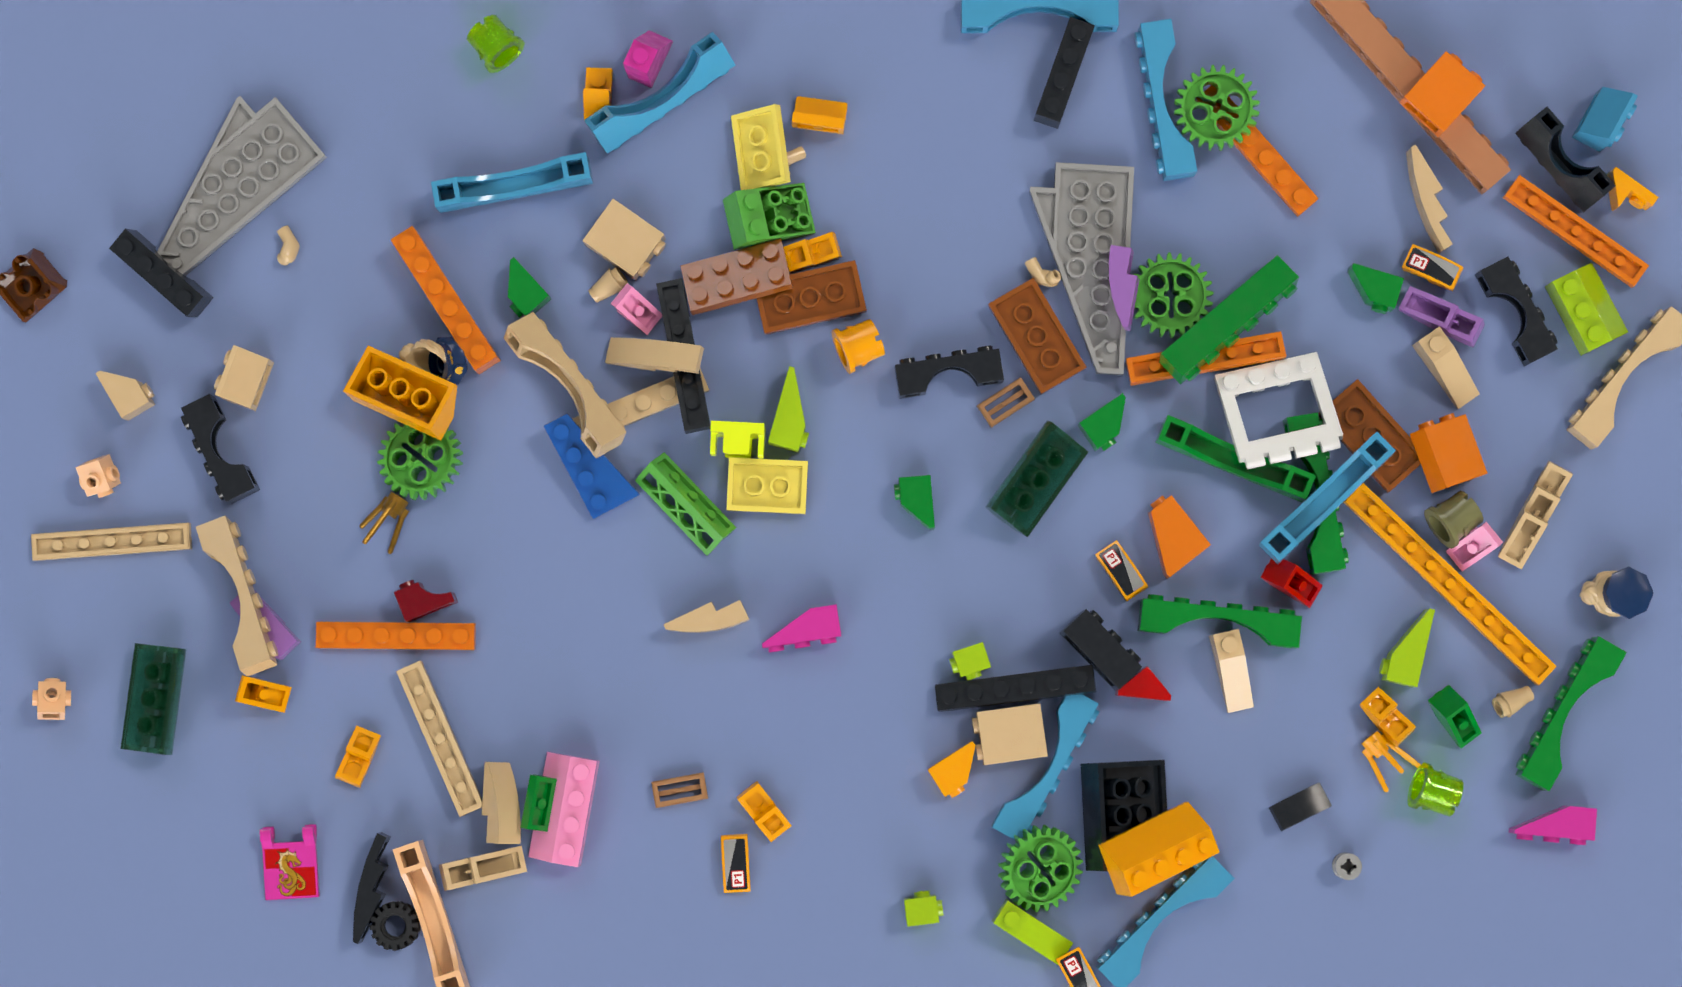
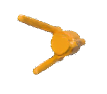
(1378, 745)

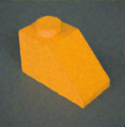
(953, 771)

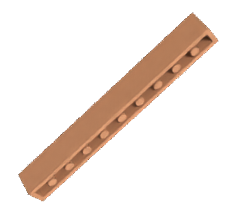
(1399, 74)

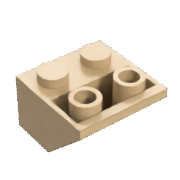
(243, 377)

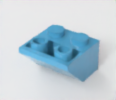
(1605, 118)

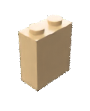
(625, 240)
(1010, 734)

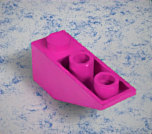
(812, 625)
(1562, 822)

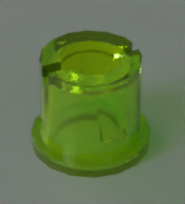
(495, 43)
(1434, 790)

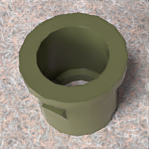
(1453, 518)

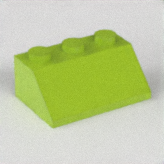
(1586, 309)

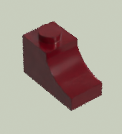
(418, 602)

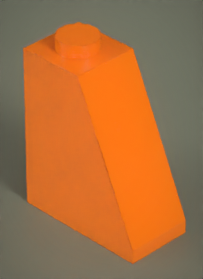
(1175, 535)

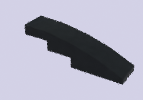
(368, 896)

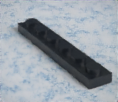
(679, 329)
(1015, 688)

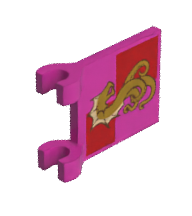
(290, 866)

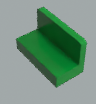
(538, 803)

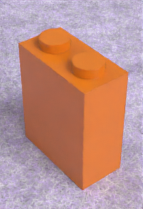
(1442, 93)
(1448, 452)

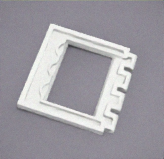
(1279, 374)

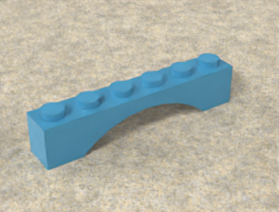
(984, 15)
(703, 64)
(1175, 152)
(485, 189)
(1327, 498)
(1072, 718)
(1124, 961)

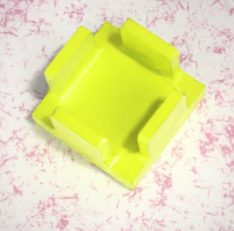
(737, 438)

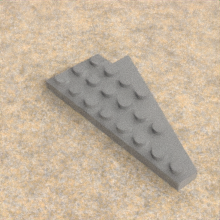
(242, 175)
(1081, 221)

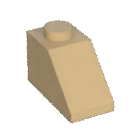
(127, 394)

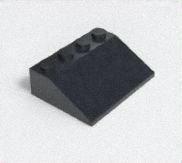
(1117, 799)

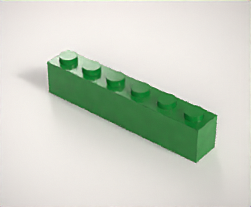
(1229, 319)

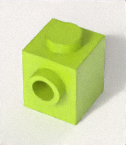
(970, 661)
(922, 909)

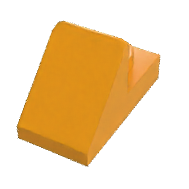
(597, 89)
(1627, 187)
(263, 693)

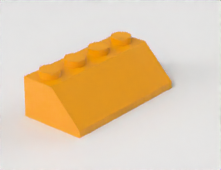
(403, 392)
(1158, 849)

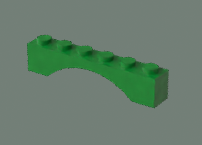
(1220, 454)
(1325, 548)
(1274, 629)
(1543, 760)

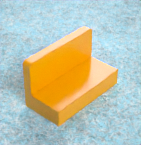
(819, 115)

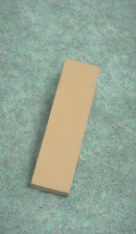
(1424, 189)
(654, 355)
(1535, 514)

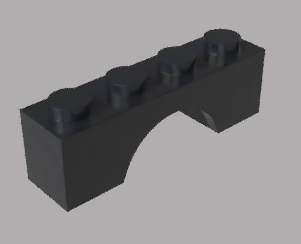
(1064, 73)
(1581, 183)
(1504, 282)
(173, 285)
(981, 366)
(204, 420)

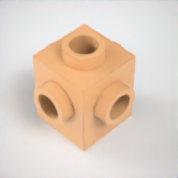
(98, 476)
(51, 699)

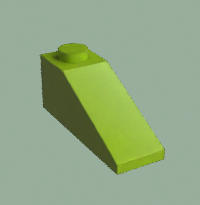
(789, 422)
(1407, 656)
(1031, 931)

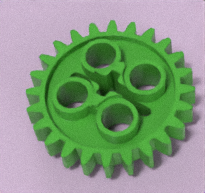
(1226, 86)
(1194, 295)
(405, 476)
(1022, 884)

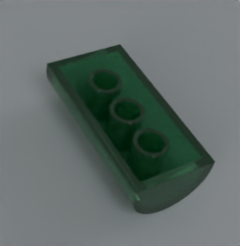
(1036, 479)
(153, 699)

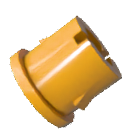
(857, 345)

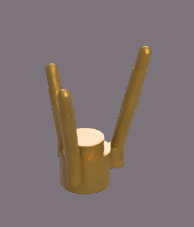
(392, 506)

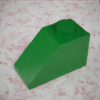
(1376, 287)
(524, 291)
(1104, 424)
(916, 498)
(1455, 716)

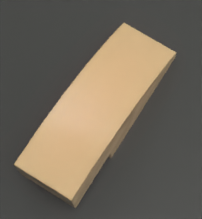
(708, 619)
(501, 804)
(482, 868)

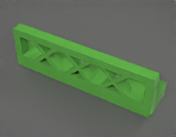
(687, 500)

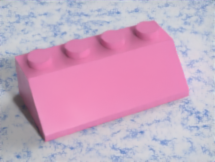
(569, 812)

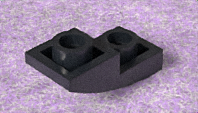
(1300, 806)

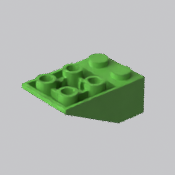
(768, 214)

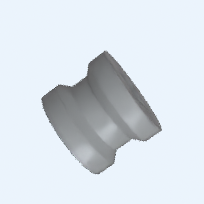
(1341, 866)

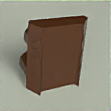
(30, 284)

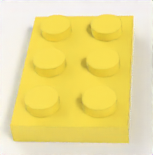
(760, 148)
(767, 485)

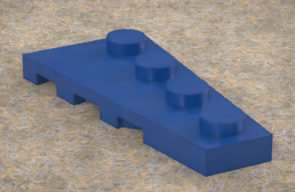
(596, 479)

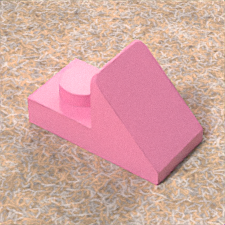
(636, 309)
(1474, 546)

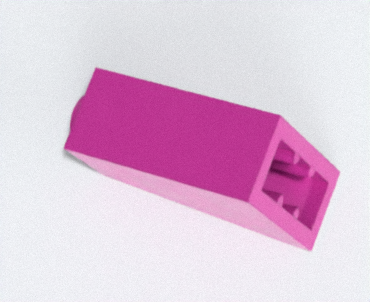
(646, 57)

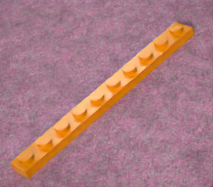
(1450, 584)

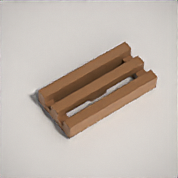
(1024, 390)
(657, 794)

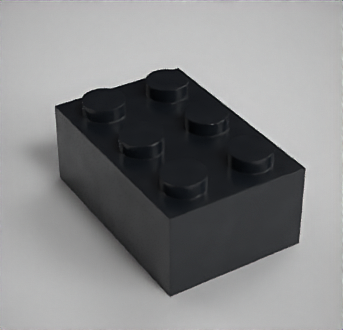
(1102, 649)

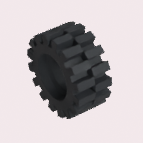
(379, 929)

